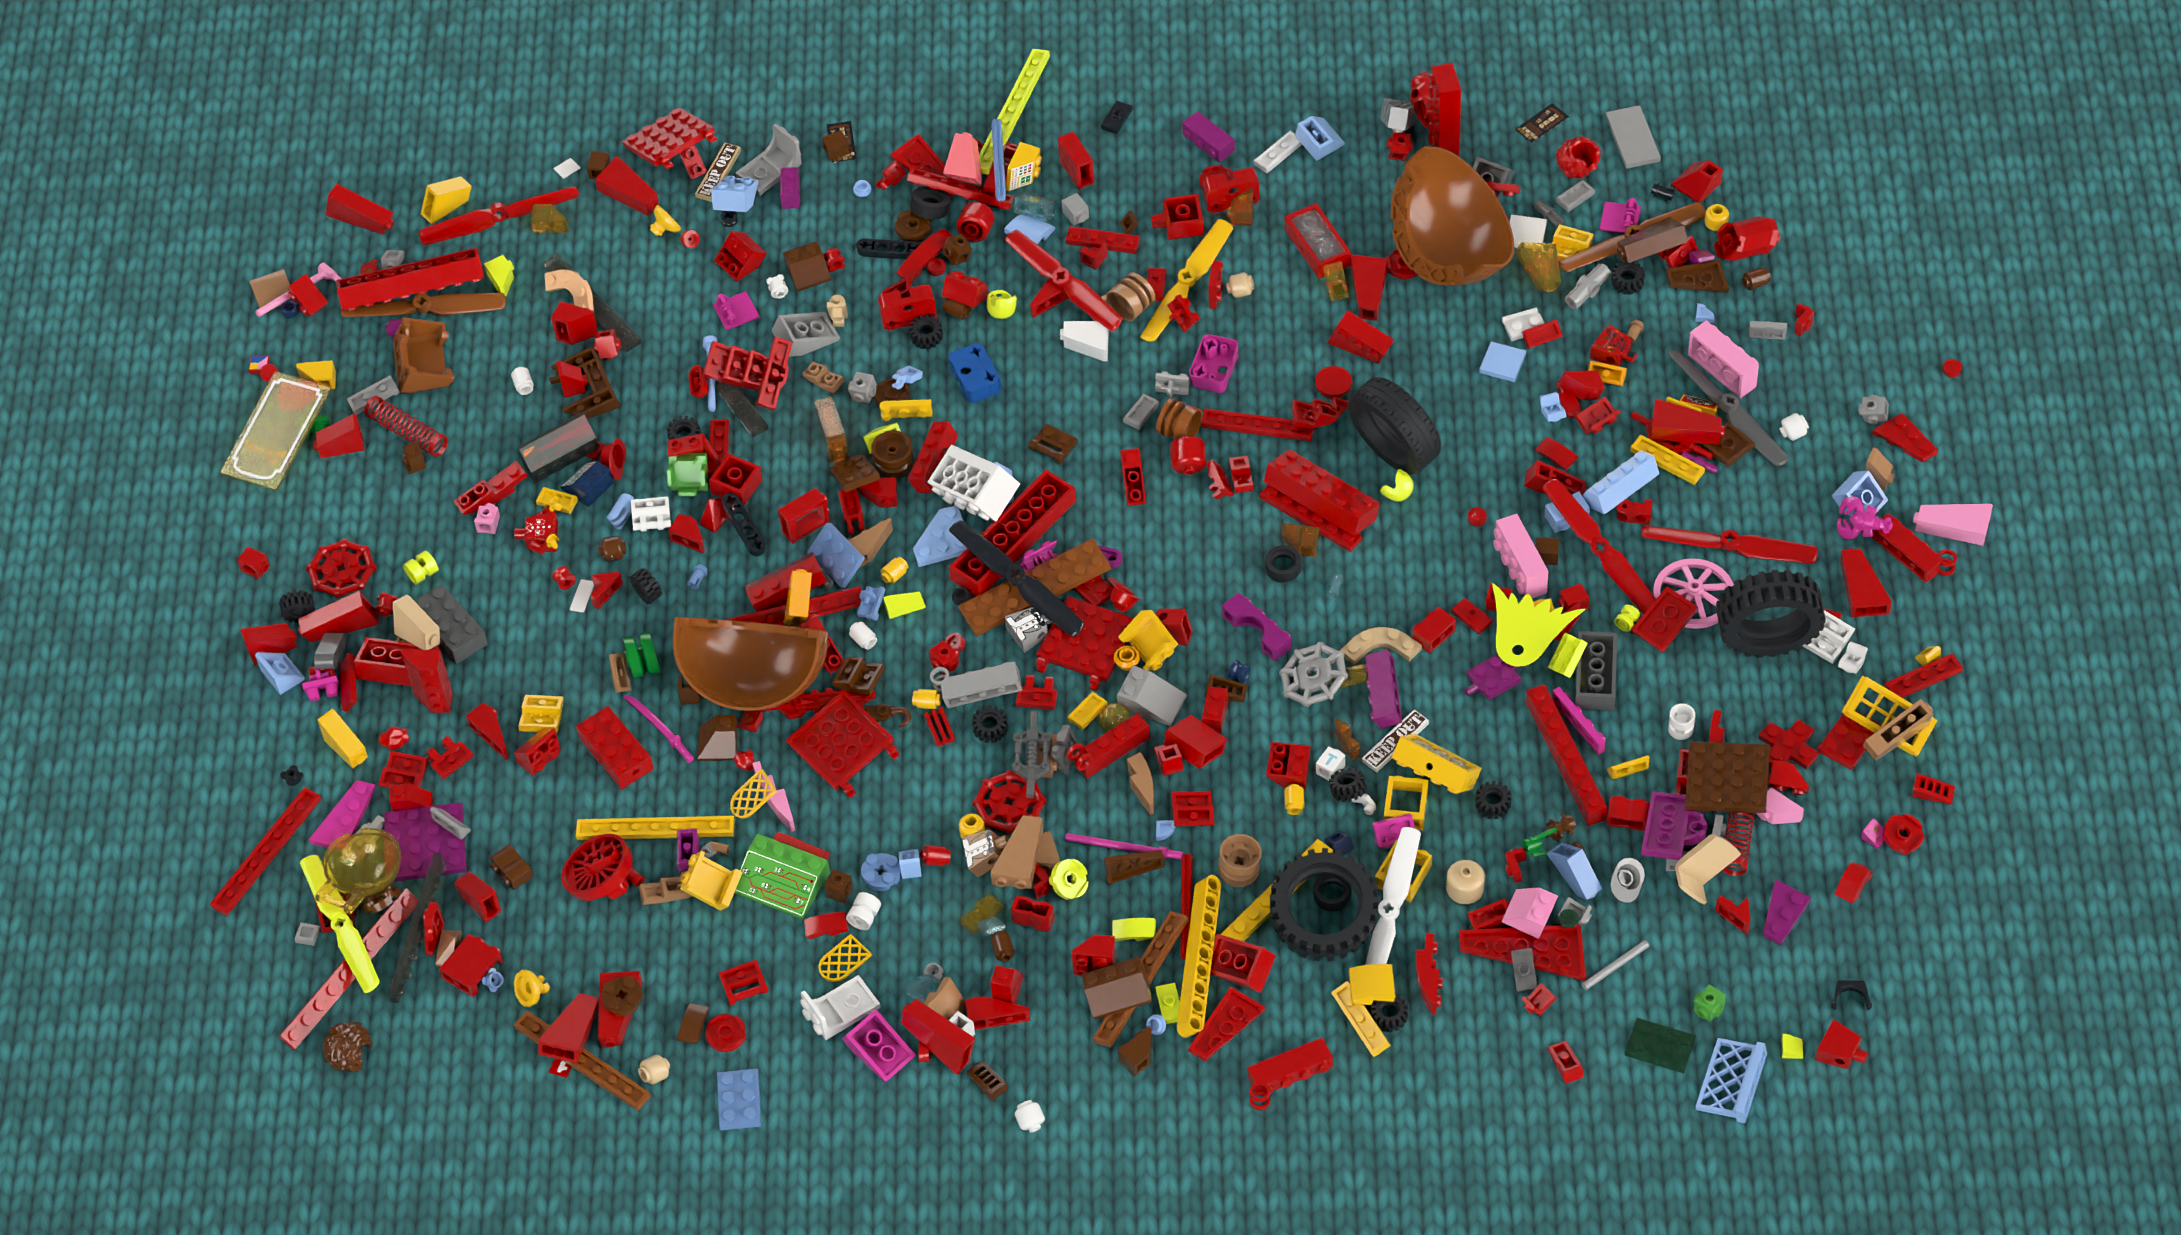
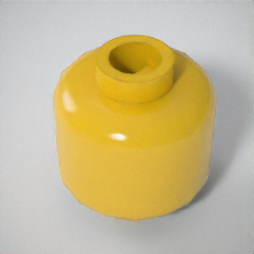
(1716, 217)
(970, 825)

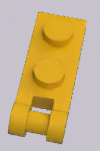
(906, 409)

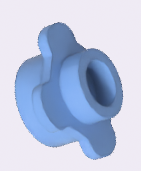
(498, 980)

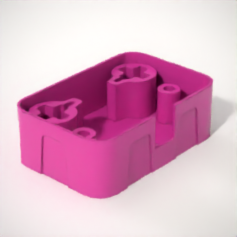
(1211, 355)

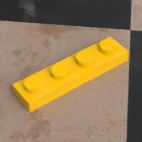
(1669, 460)
(1361, 1020)

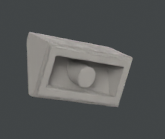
(449, 822)

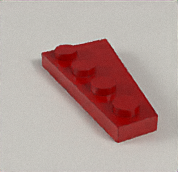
(919, 155)

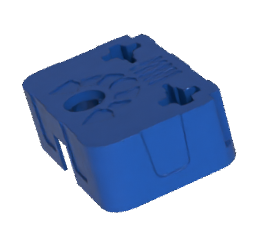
(982, 380)

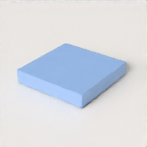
(1502, 361)

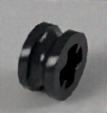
(729, 222)

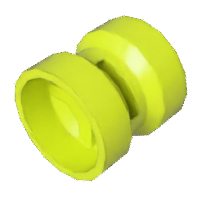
(1626, 619)

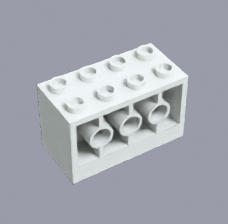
(973, 483)

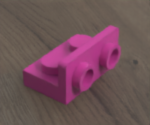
(1388, 830)

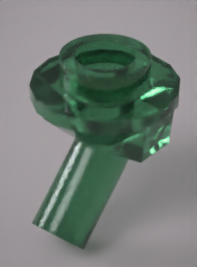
(1567, 918)

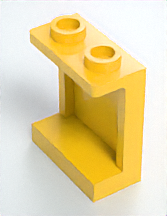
(1150, 639)
(710, 881)

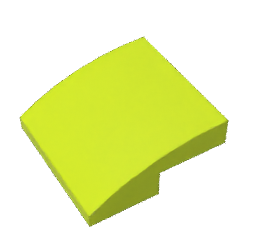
(1567, 655)

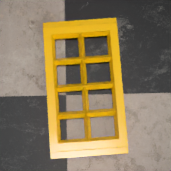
(1857, 696)

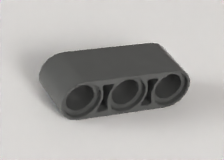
(330, 650)

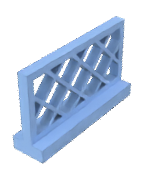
(1749, 1079)

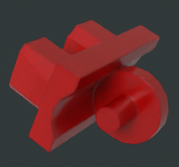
(693, 162)
(1182, 313)

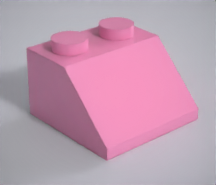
(1530, 910)

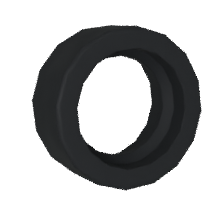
(1285, 552)
(1331, 904)

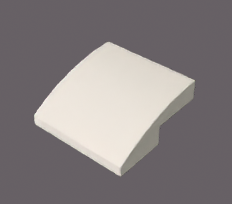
(1831, 639)

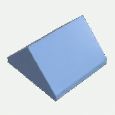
(279, 670)

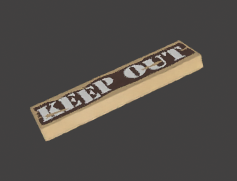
(718, 170)

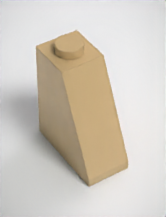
(414, 624)

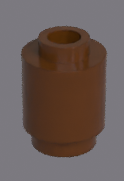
(1756, 278)
(956, 309)
(1002, 946)

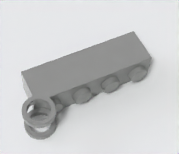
(978, 684)

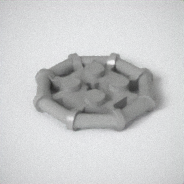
(1318, 682)

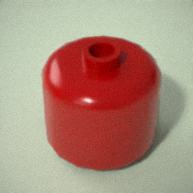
(975, 221)
(1188, 455)

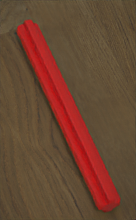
(1186, 900)

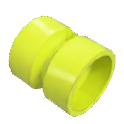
(419, 568)

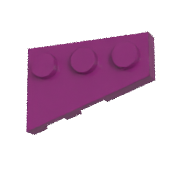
(1784, 911)

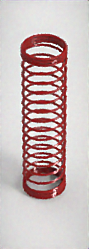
(379, 409)
(1744, 863)

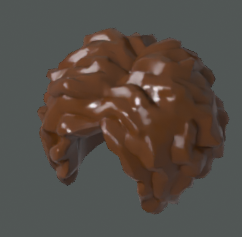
(343, 1046)

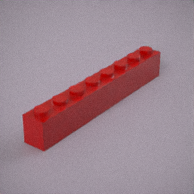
(1566, 755)

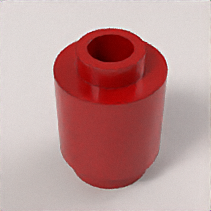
(935, 855)

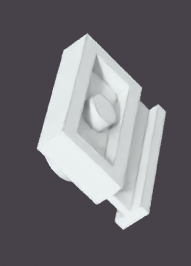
(1521, 321)

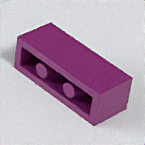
(1208, 136)

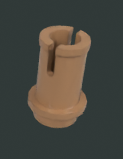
(1635, 329)

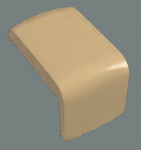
(1703, 864)

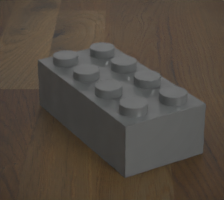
(458, 630)
(1597, 671)

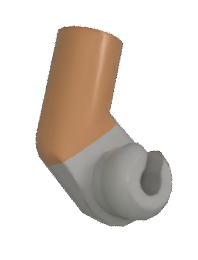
(713, 848)

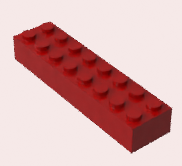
(409, 279)
(1016, 530)

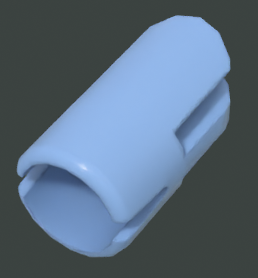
(621, 511)

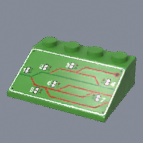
(781, 876)

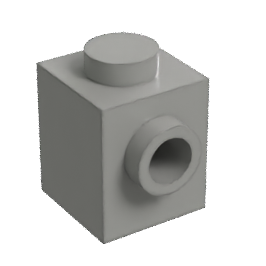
(1075, 209)

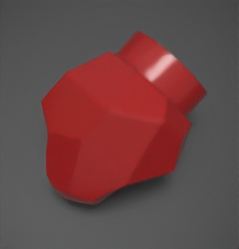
(394, 738)

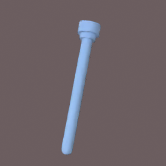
(711, 383)

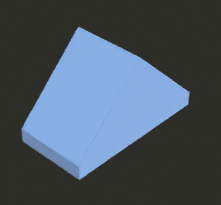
(910, 864)

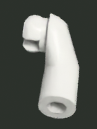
(1368, 803)

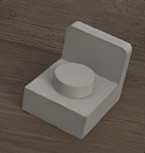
(392, 258)

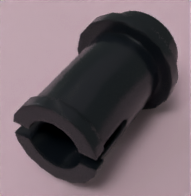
(1662, 191)

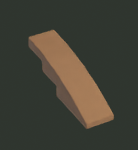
(665, 891)

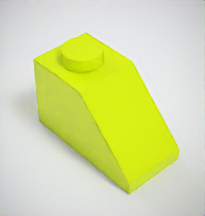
(500, 273)

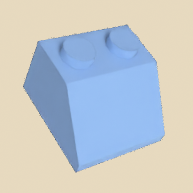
(1861, 485)

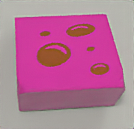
(1873, 834)

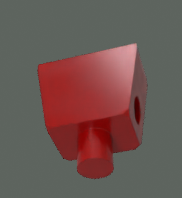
(1177, 624)
(1840, 1047)

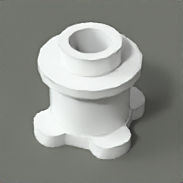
(777, 286)

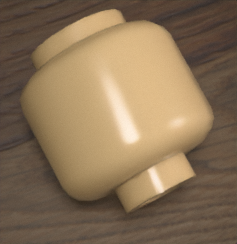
(1240, 285)
(654, 1069)

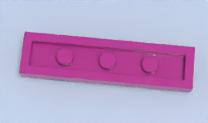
(1578, 720)

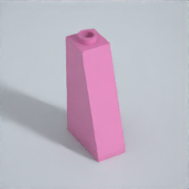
(1955, 521)

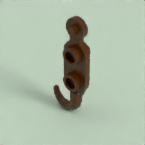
(884, 712)

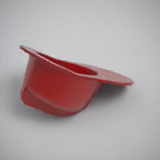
(614, 457)
(1122, 596)

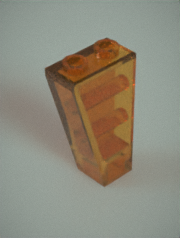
(831, 429)

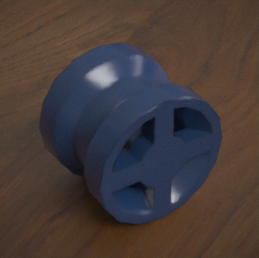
(1239, 671)

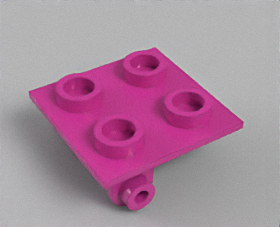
(1618, 216)
(735, 310)
(1042, 555)

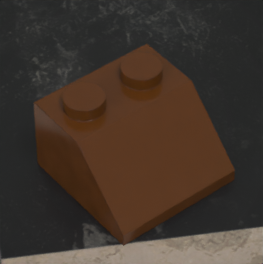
(806, 266)

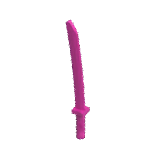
(675, 741)

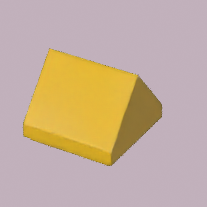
(1929, 655)

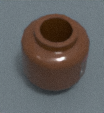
(612, 548)

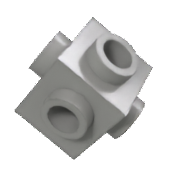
(862, 387)
(1874, 409)

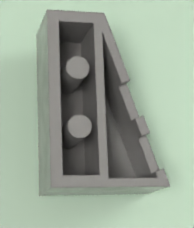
(1397, 115)

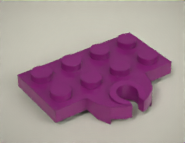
(1671, 826)

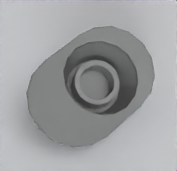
(1627, 880)

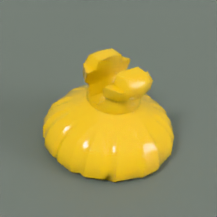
(663, 222)
(529, 987)

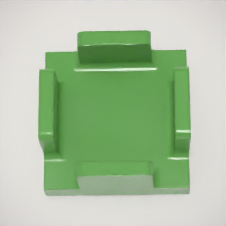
(688, 474)

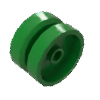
(641, 655)

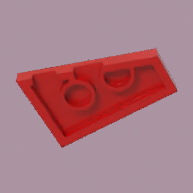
(1906, 436)

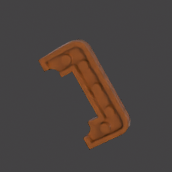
(421, 356)

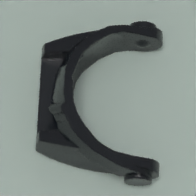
(1851, 985)

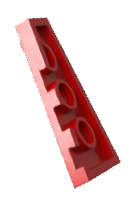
(1225, 1023)

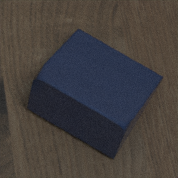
(1340, 841)

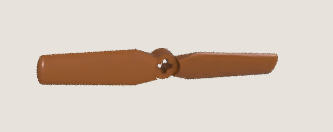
(1685, 215)
(437, 305)

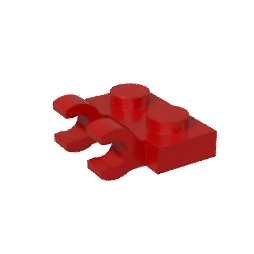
(1037, 697)
(451, 760)

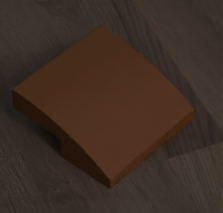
(858, 676)

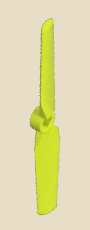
(347, 936)

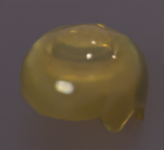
(1112, 716)

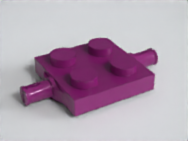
(1492, 677)

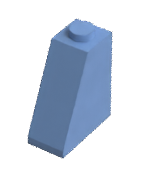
(1575, 870)

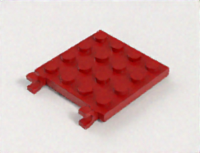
(669, 137)
(1091, 649)
(841, 741)

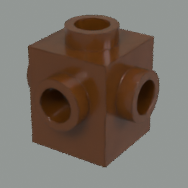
(957, 249)

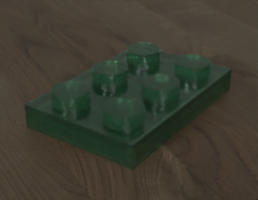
(1660, 1045)

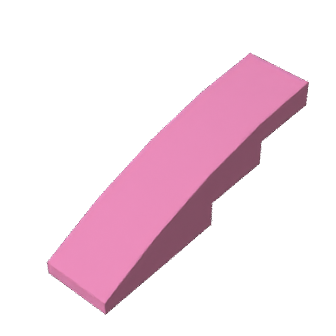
(778, 801)

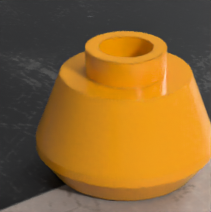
(1126, 657)

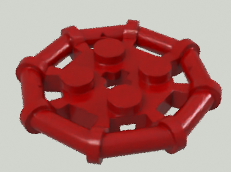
(341, 559)
(1000, 795)

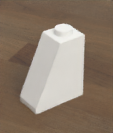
(1086, 338)

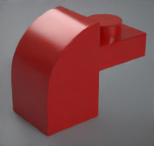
(1169, 759)
(1852, 882)

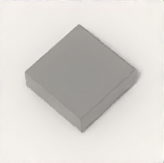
(307, 934)

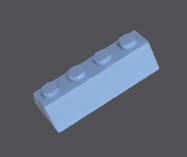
(1621, 482)

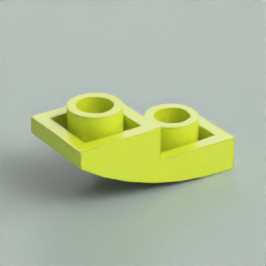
(1134, 928)

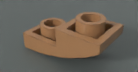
(820, 376)

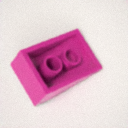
(878, 1046)

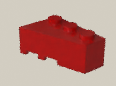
(1360, 338)

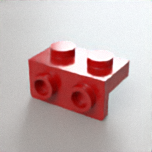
(1597, 415)

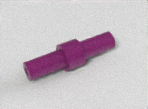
(1701, 461)

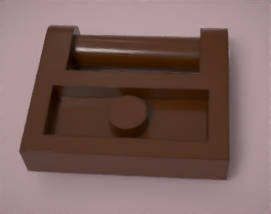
(1055, 439)

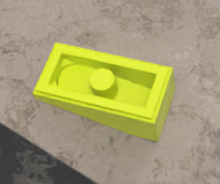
(903, 604)

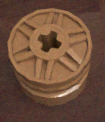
(1131, 296)
(1239, 860)

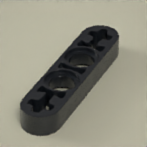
(891, 246)
(743, 524)

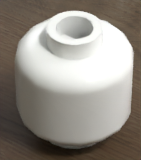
(1794, 426)
(1029, 1116)

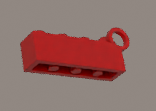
(1913, 552)
(1110, 746)
(1286, 1069)

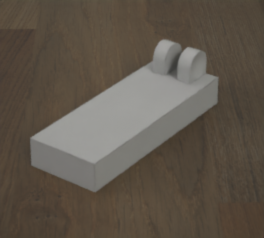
(384, 388)

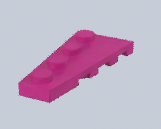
(345, 815)

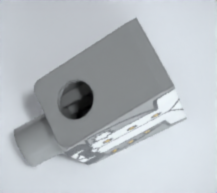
(1027, 628)

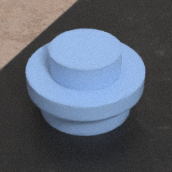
(862, 188)
(1157, 1024)

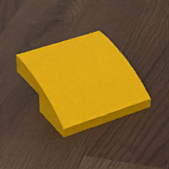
(1570, 241)
(541, 713)
(1371, 983)

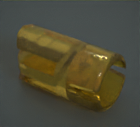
(1355, 676)

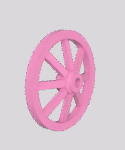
(1694, 589)

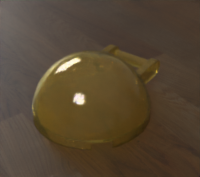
(359, 867)

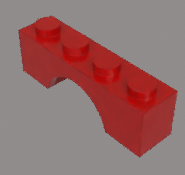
(939, 438)

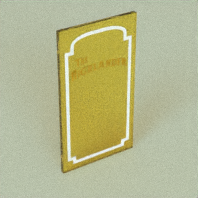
(276, 430)

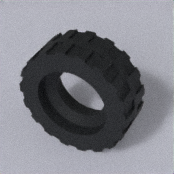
(936, 209)

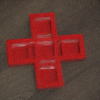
(1789, 744)

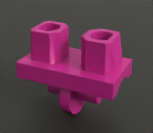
(320, 682)

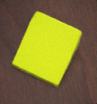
(1792, 1047)

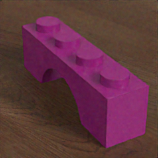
(1241, 612)

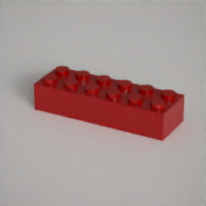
(1444, 108)
(1321, 492)

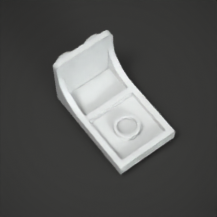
(839, 1007)

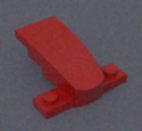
(751, 369)

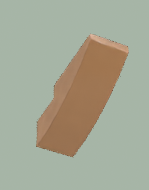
(1141, 781)

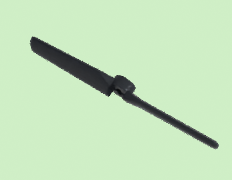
(1030, 589)

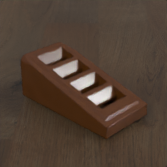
(1228, 684)
(995, 1091)

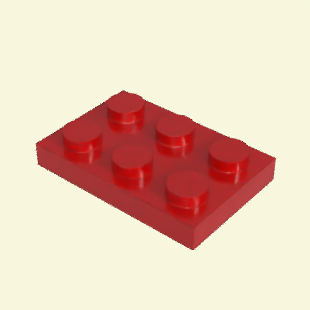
(1664, 619)
(1846, 741)

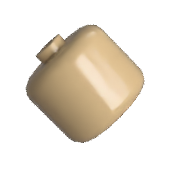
(1465, 882)

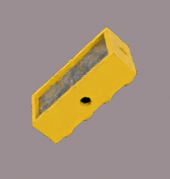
(1436, 763)

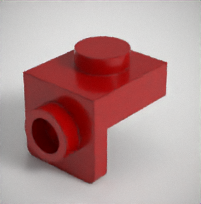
(1805, 319)
(1512, 859)
(1041, 877)
(1538, 1000)

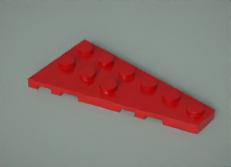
(1554, 952)

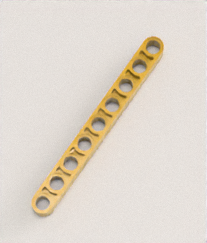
(1199, 956)

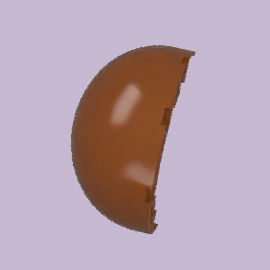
(1449, 220)
(747, 662)

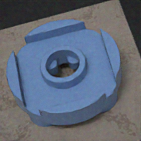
(881, 861)

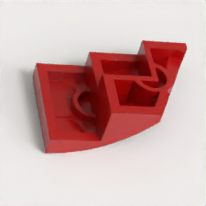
(1317, 413)

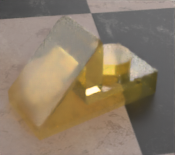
(1335, 281)

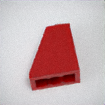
(340, 438)
(268, 639)
(478, 896)
(1006, 984)

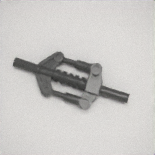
(1032, 738)

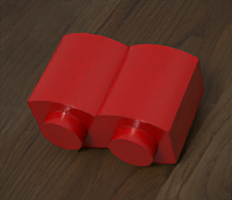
(1628, 813)
(1030, 913)

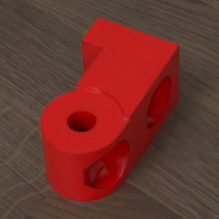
(1634, 512)

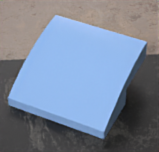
(1031, 227)

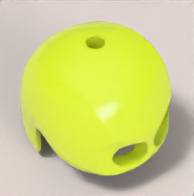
(1002, 306)
(1403, 487)

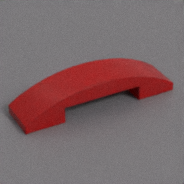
(923, 255)

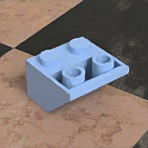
(1318, 137)
(734, 194)

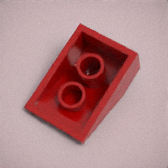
(1241, 962)

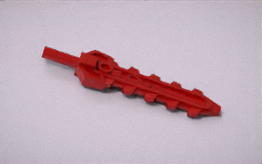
(816, 701)

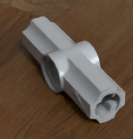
(1587, 286)

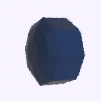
(289, 309)

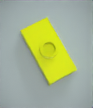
(1168, 1002)

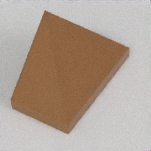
(619, 672)
(448, 943)

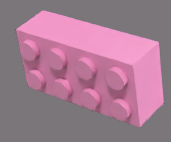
(1723, 359)
(1520, 556)

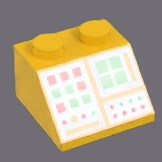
(1023, 166)

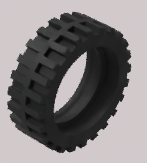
(1765, 592)
(1324, 864)

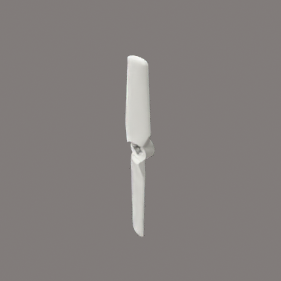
(1394, 893)

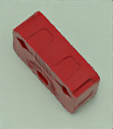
(1217, 187)
(892, 305)

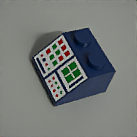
(589, 482)

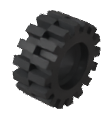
(1627, 285)
(926, 339)
(682, 425)
(645, 586)
(296, 605)
(987, 715)
(1347, 784)
(1493, 790)
(1390, 1022)

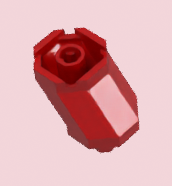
(1746, 238)

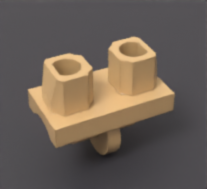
(837, 310)

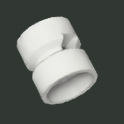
(1681, 721)
(863, 911)

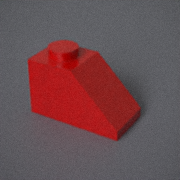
(571, 379)
(1582, 384)
(882, 492)
(686, 533)
(409, 797)

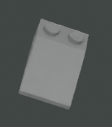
(806, 331)
(1150, 696)

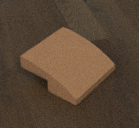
(270, 287)
(946, 999)

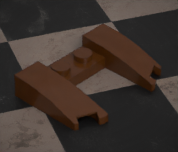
(603, 398)

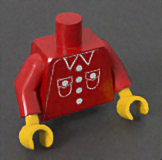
(541, 529)

